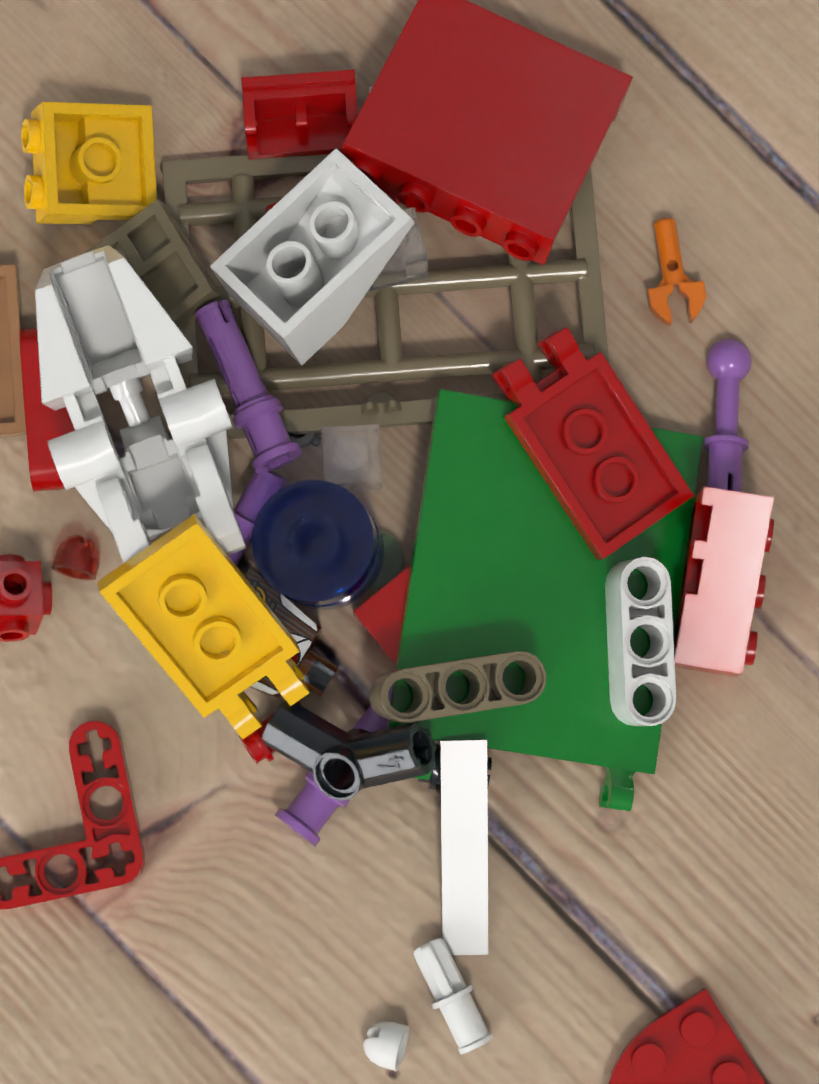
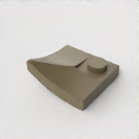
(164, 261)

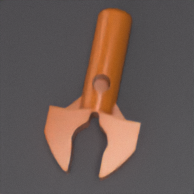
(673, 276)

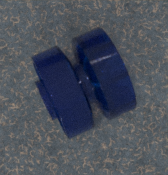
(317, 544)

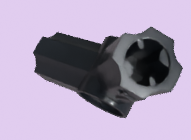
(349, 759)

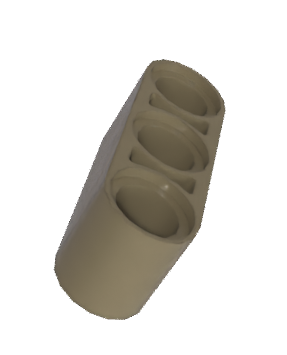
(484, 680)

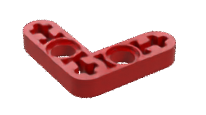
(98, 832)

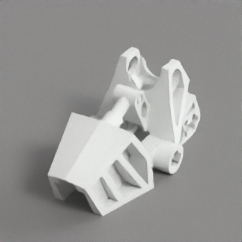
(108, 332)

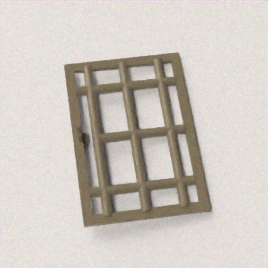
(381, 406)

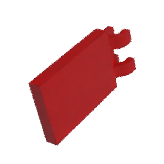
(591, 445)

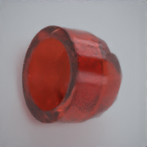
(77, 558)

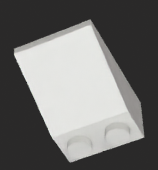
(314, 255)

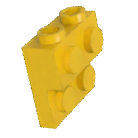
(89, 162)

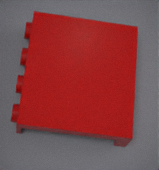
(485, 124)

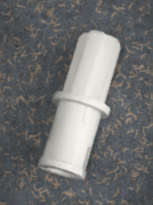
(452, 995)

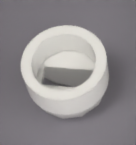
(386, 1044)

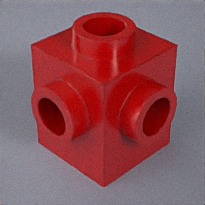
(22, 597)

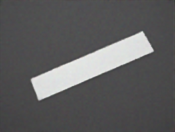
(464, 846)

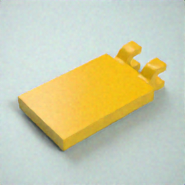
(204, 624)

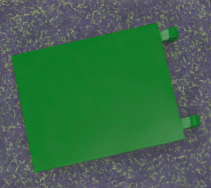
(512, 574)

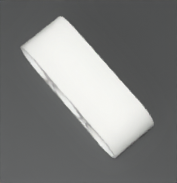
(653, 615)

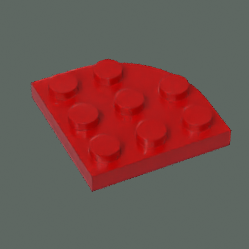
(686, 1047)

